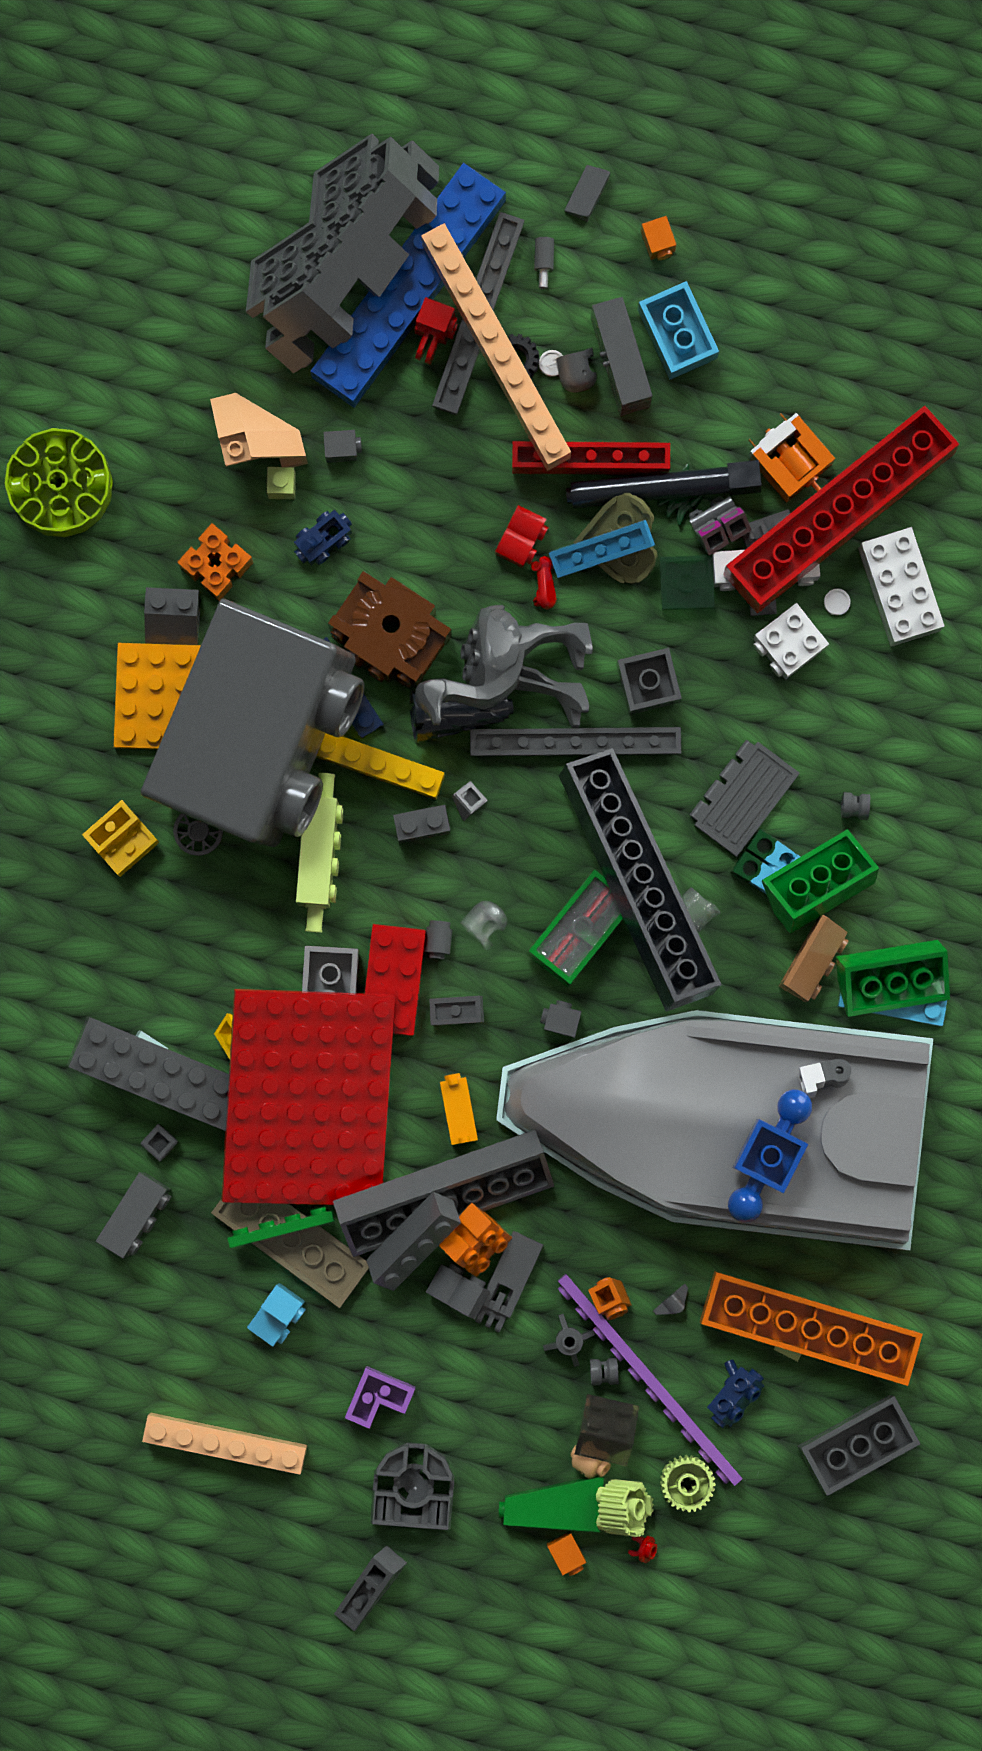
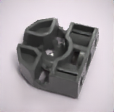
(420, 1490)

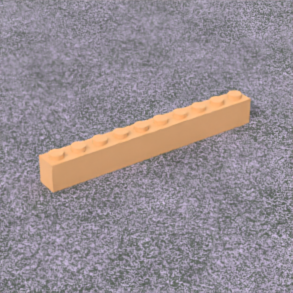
(495, 347)

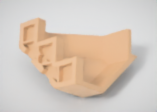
(253, 433)

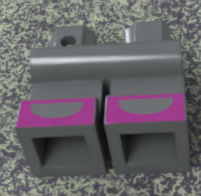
(718, 522)

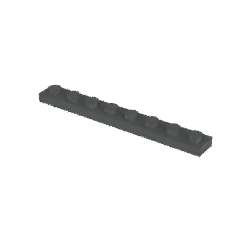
(490, 279)
(575, 741)

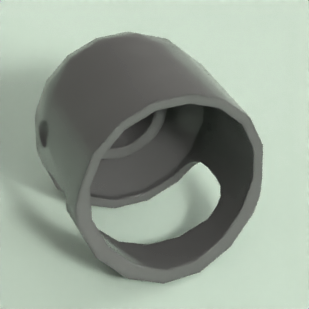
(575, 371)

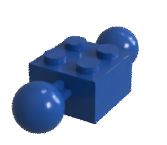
(770, 1155)

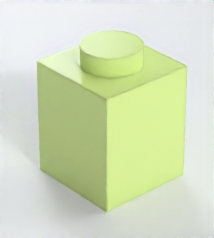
(281, 482)

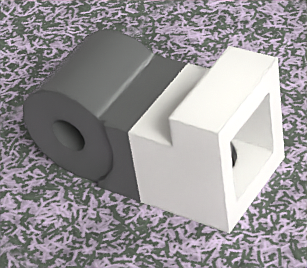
(824, 1074)

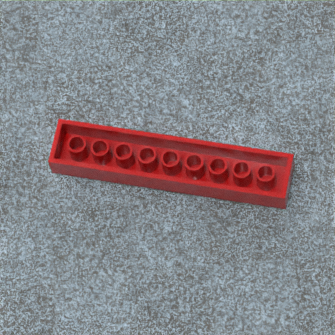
(840, 509)

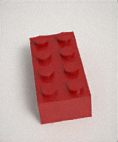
(396, 970)

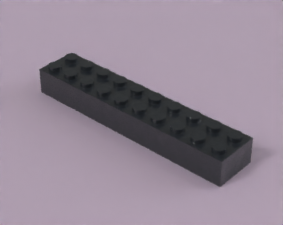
(639, 880)

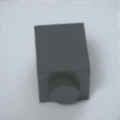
(341, 446)

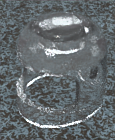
(699, 908)
(477, 918)

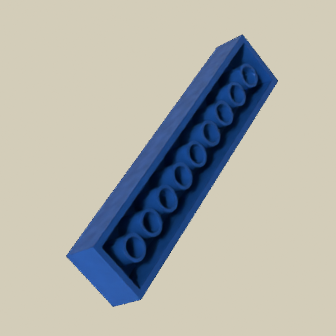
(385, 321)

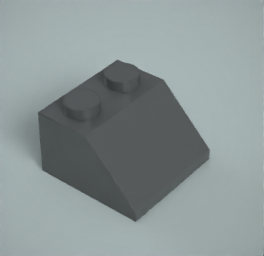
(172, 616)

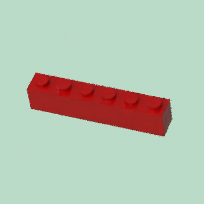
(597, 458)

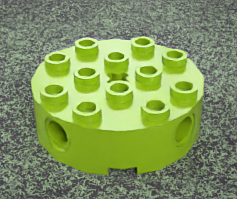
(36, 470)

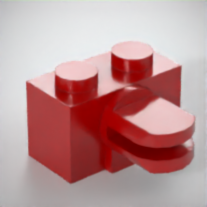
(434, 323)

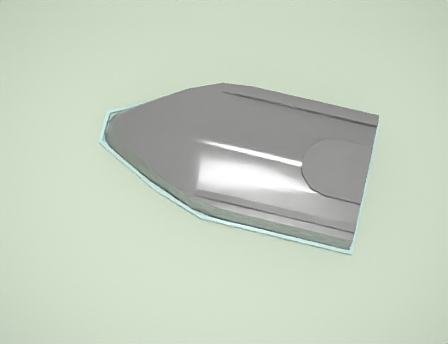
(672, 1098)

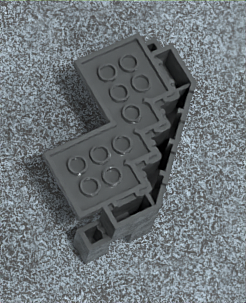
(346, 240)

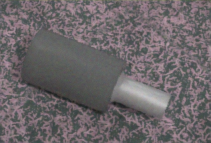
(544, 259)

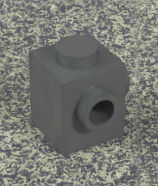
(561, 1019)

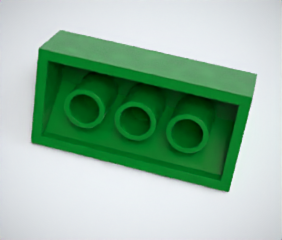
(819, 881)
(893, 977)

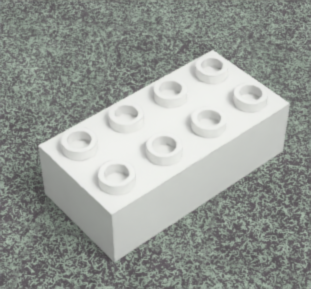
(901, 586)

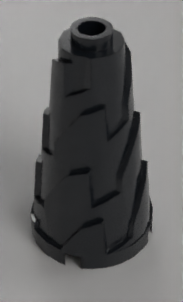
(455, 718)

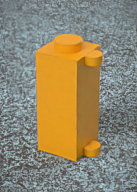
(458, 1109)

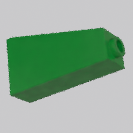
(556, 1506)

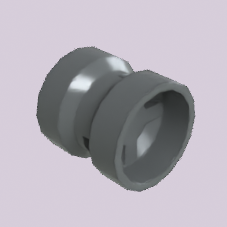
(855, 806)
(610, 1371)

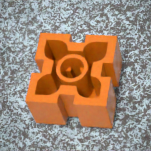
(213, 545)
(475, 1240)

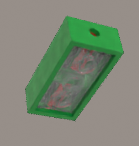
(577, 930)

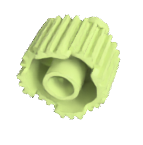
(678, 1495)
(623, 1507)

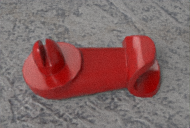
(546, 591)

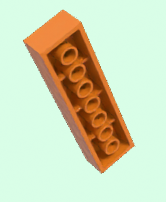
(811, 1328)

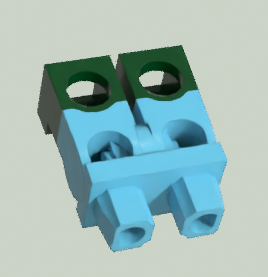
(769, 851)

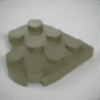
(616, 514)

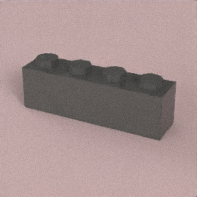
(413, 1241)

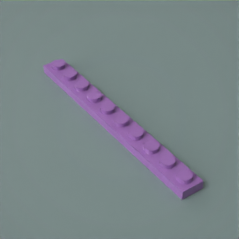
(655, 1389)

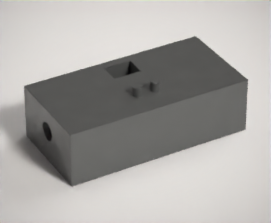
(621, 356)

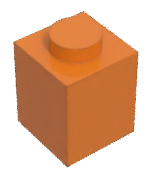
(658, 238)
(567, 1554)

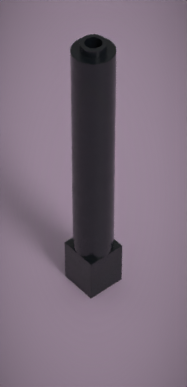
(735, 479)

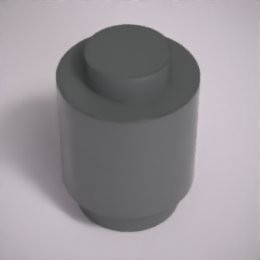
(438, 939)

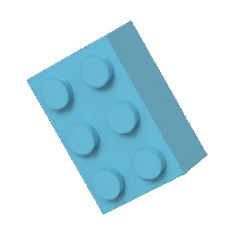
(678, 330)

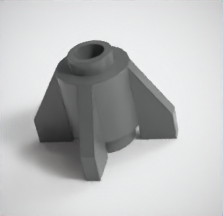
(568, 1332)

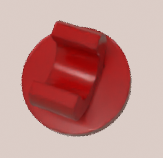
(647, 1548)

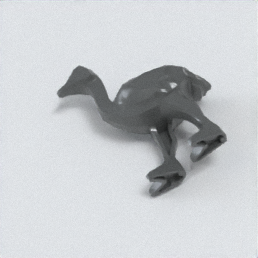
(495, 667)

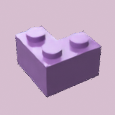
(378, 1389)

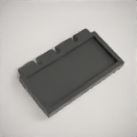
(745, 799)

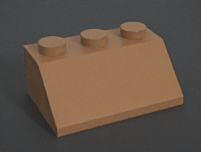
(814, 959)

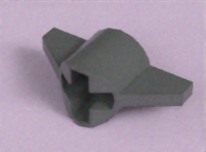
(674, 1303)

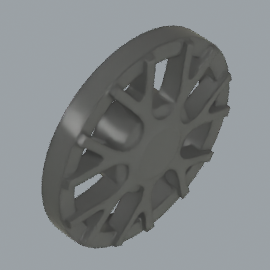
(198, 832)

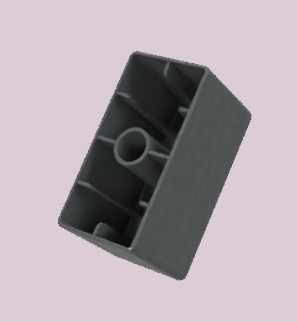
(254, 727)

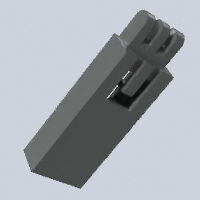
(513, 1273)

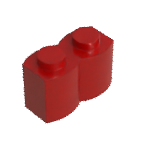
(521, 537)

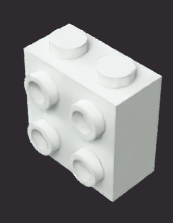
(790, 642)

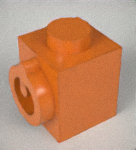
(610, 1298)

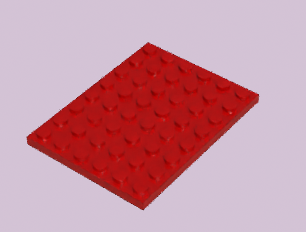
(306, 1095)

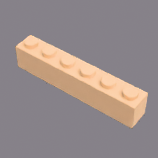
(224, 1443)

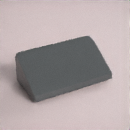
(587, 192)

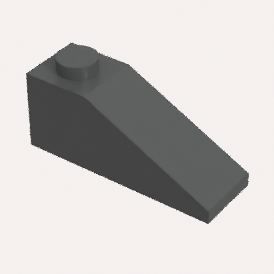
(370, 1587)

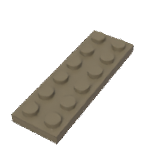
(306, 1253)

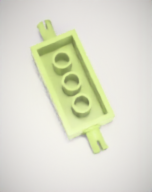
(318, 858)

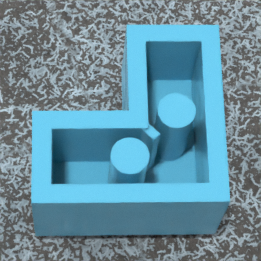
(276, 1314)

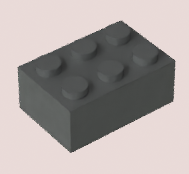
(134, 1215)

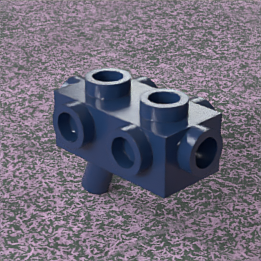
(316, 542)
(739, 1391)

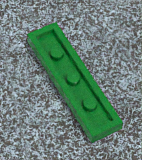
(269, 1229)

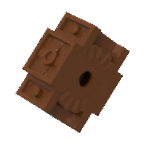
(403, 653)

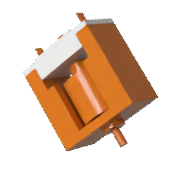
(798, 464)

